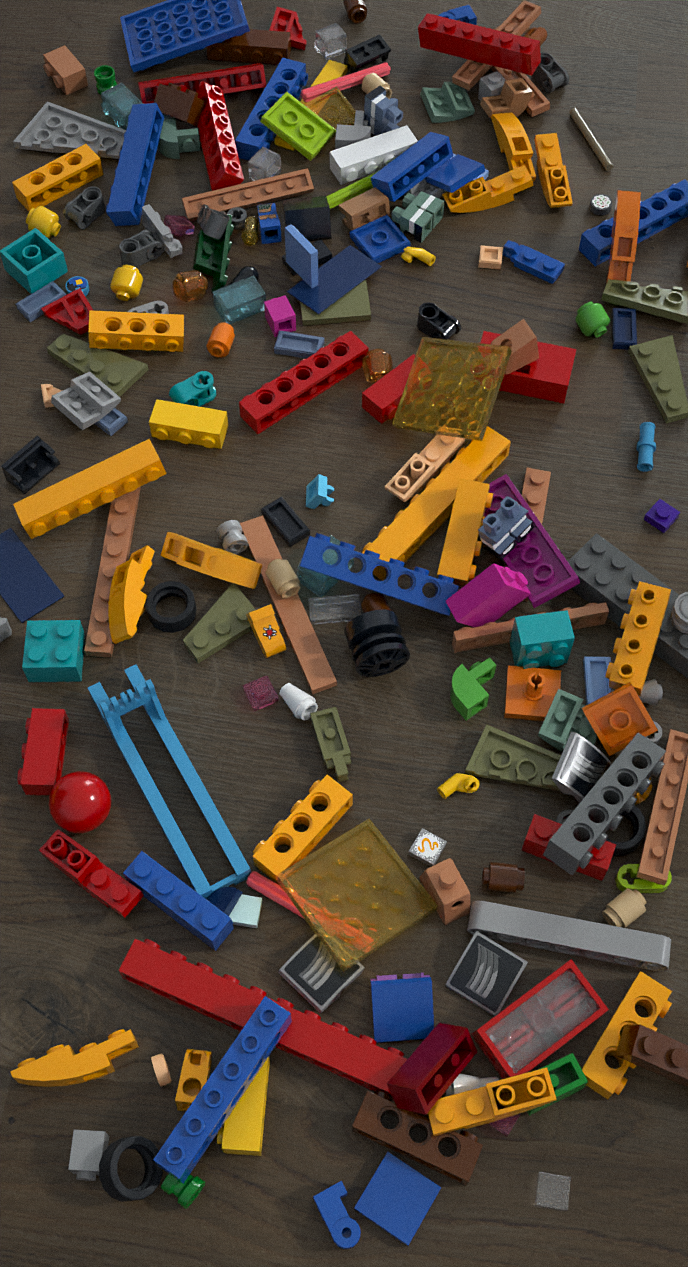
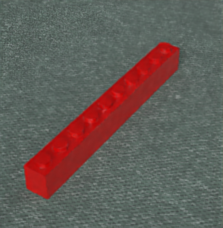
(233, 1005)

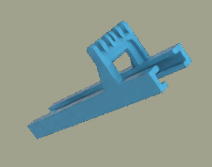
(146, 695)

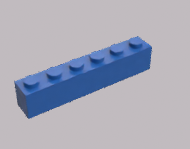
(135, 164)

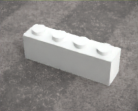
(370, 154)

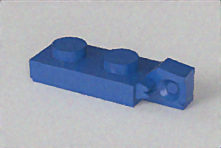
(533, 261)

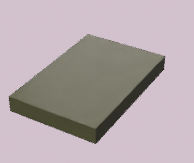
(349, 308)

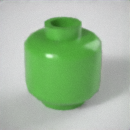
(592, 319)

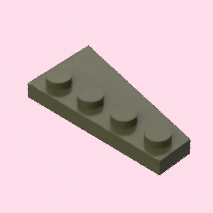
(649, 299)
(661, 373)
(512, 760)

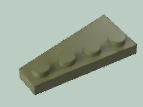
(109, 367)

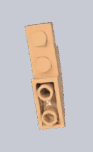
(423, 467)

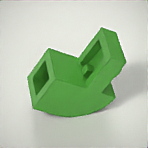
(466, 688)

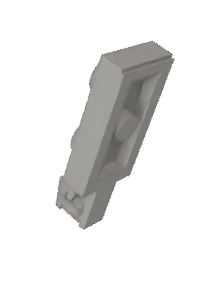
(152, 221)

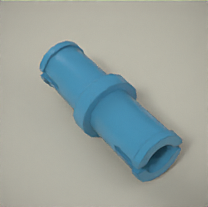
(646, 446)

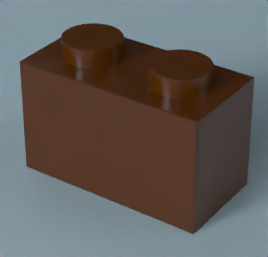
(179, 104)

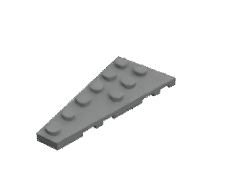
(66, 130)

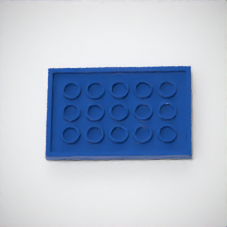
(179, 28)

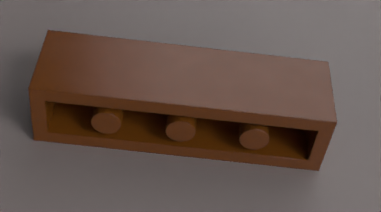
(253, 47)
(654, 1052)

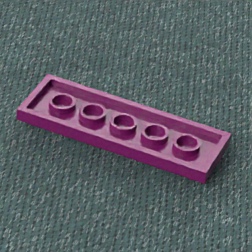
(536, 553)

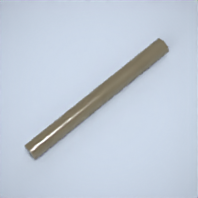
(592, 141)

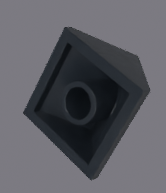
(309, 217)

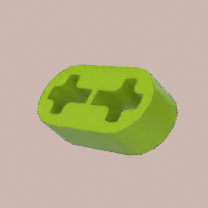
(640, 885)

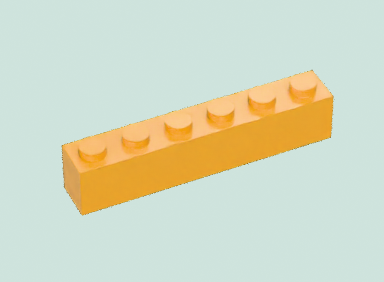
(89, 489)

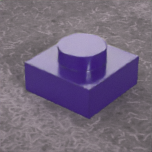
(661, 515)

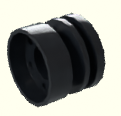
(376, 643)

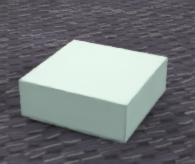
(247, 911)

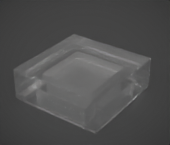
(553, 1191)

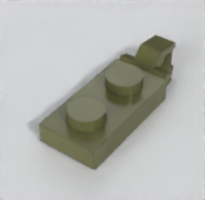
(332, 741)

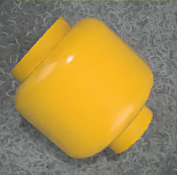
(44, 220)
(126, 282)

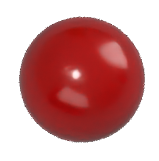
(79, 802)

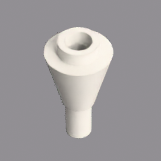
(466, 1083)

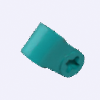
(192, 391)

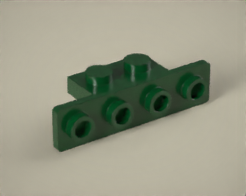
(212, 257)

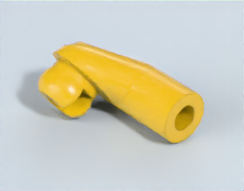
(419, 253)
(459, 783)

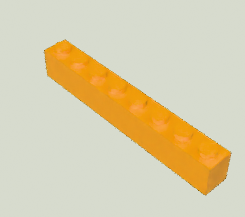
(435, 503)

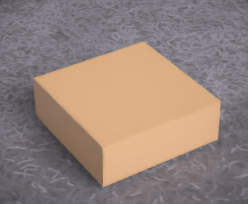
(490, 257)

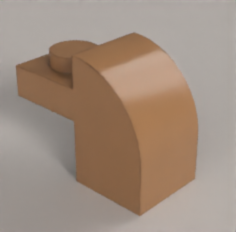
(513, 99)

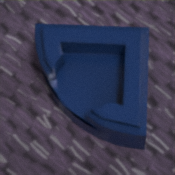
(225, 899)

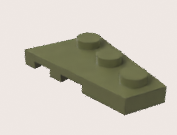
(220, 625)

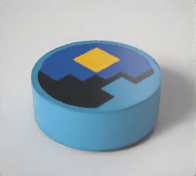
(77, 282)

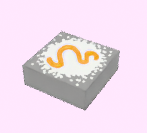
(427, 847)

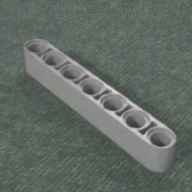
(570, 936)

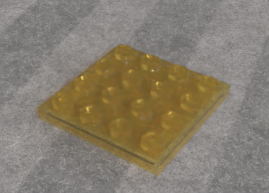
(452, 388)
(356, 894)

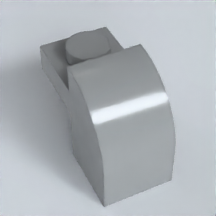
(353, 133)

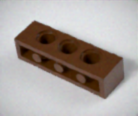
(457, 1167)

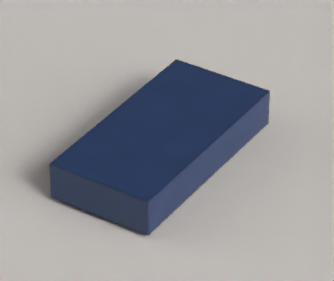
(623, 328)

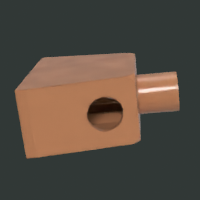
(522, 343)
(446, 888)

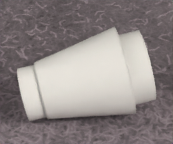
(298, 701)

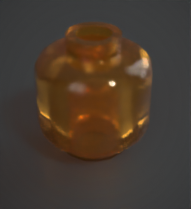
(190, 285)
(376, 365)

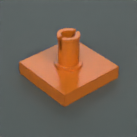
(530, 692)
(619, 718)

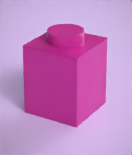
(280, 315)

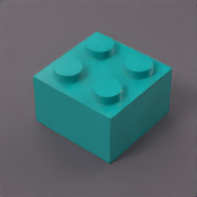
(33, 261)
(542, 639)
(54, 651)

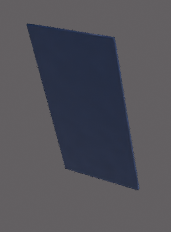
(335, 279)
(23, 580)

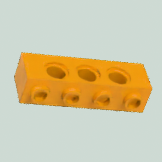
(58, 177)
(136, 331)
(323, 792)
(642, 992)

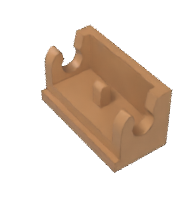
(364, 208)

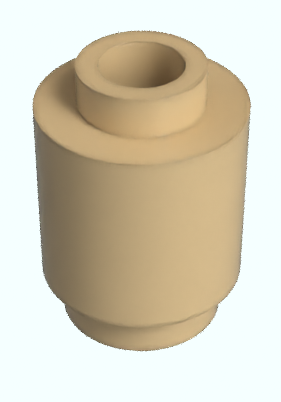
(372, 81)
(283, 578)
(624, 908)

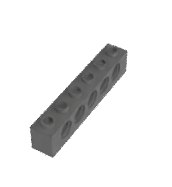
(618, 787)

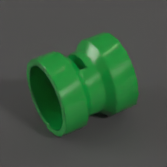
(105, 78)
(186, 1192)

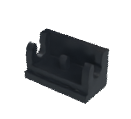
(366, 52)
(30, 465)

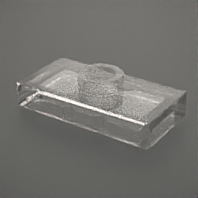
(334, 608)

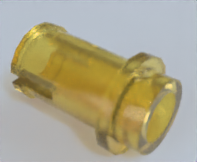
(250, 233)

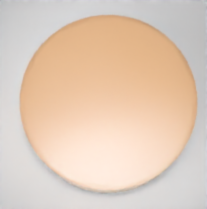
(161, 1069)

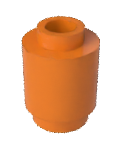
(221, 340)

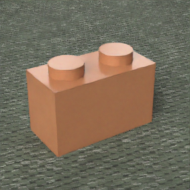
(65, 70)

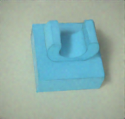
(317, 492)

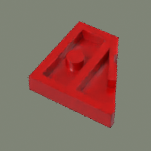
(287, 21)
(70, 311)

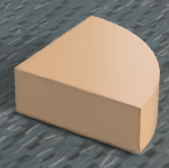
(47, 392)

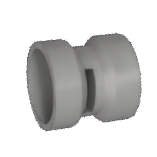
(232, 537)

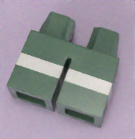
(420, 216)

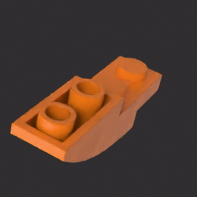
(624, 235)

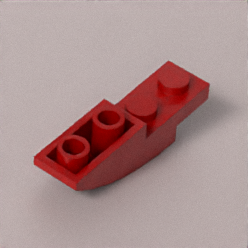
(91, 874)

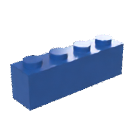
(413, 165)
(179, 901)

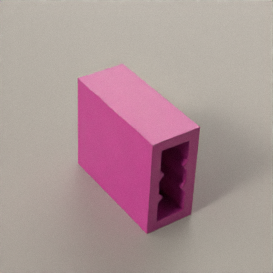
(488, 596)

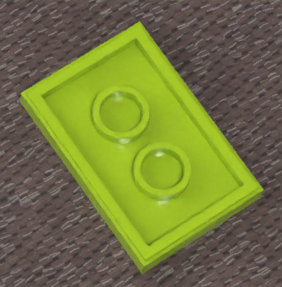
(298, 126)

